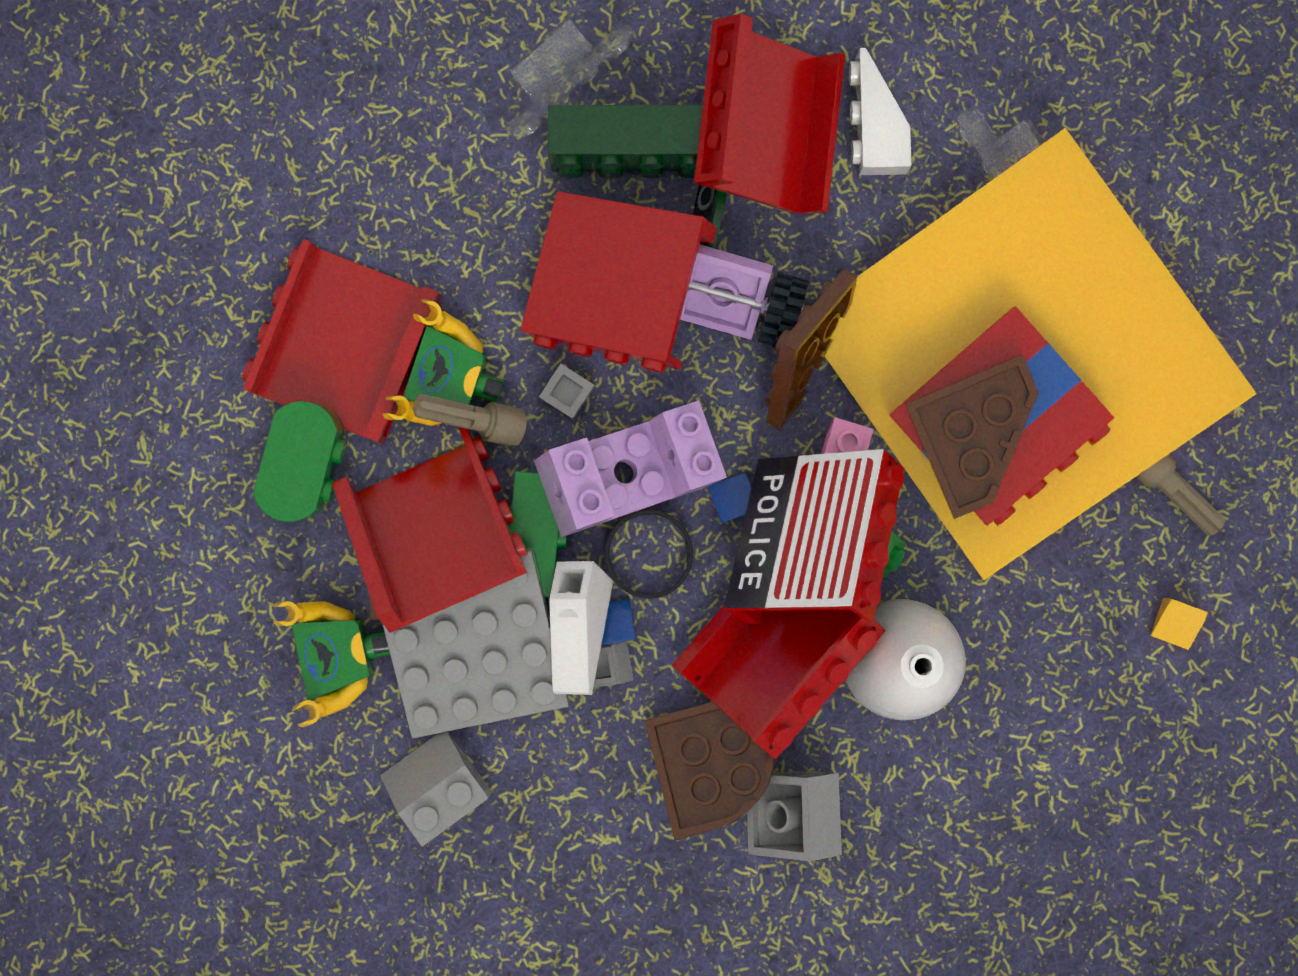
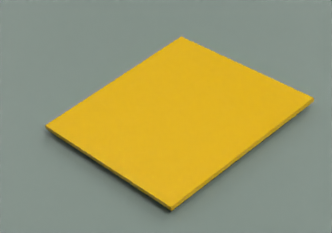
(1089, 284)

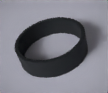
(657, 513)

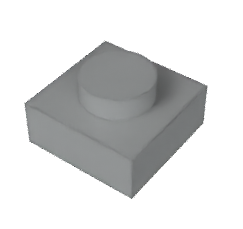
(566, 391)

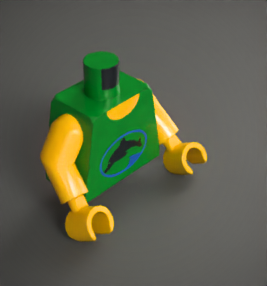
(446, 366)
(332, 655)

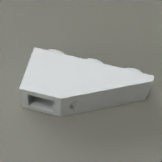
(882, 128)
(577, 624)

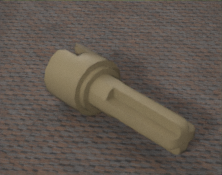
(494, 422)
(1182, 494)

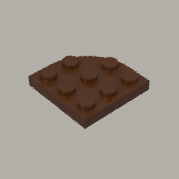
(706, 769)

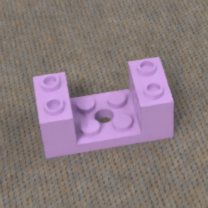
(667, 459)

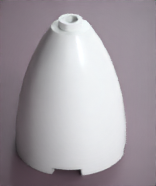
(887, 674)

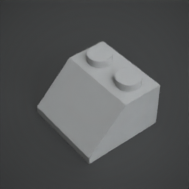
(434, 787)
(797, 817)

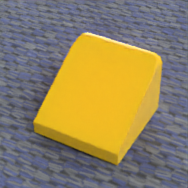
(1178, 623)

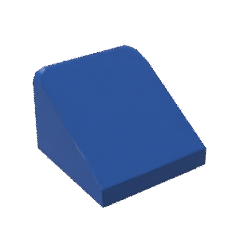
(731, 497)
(618, 623)

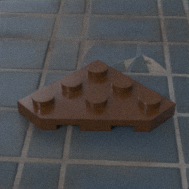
(806, 347)
(974, 431)

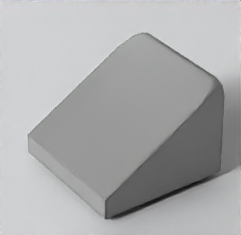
(613, 665)

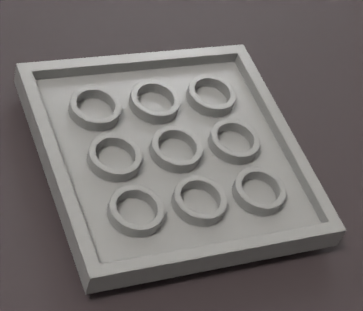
(478, 659)

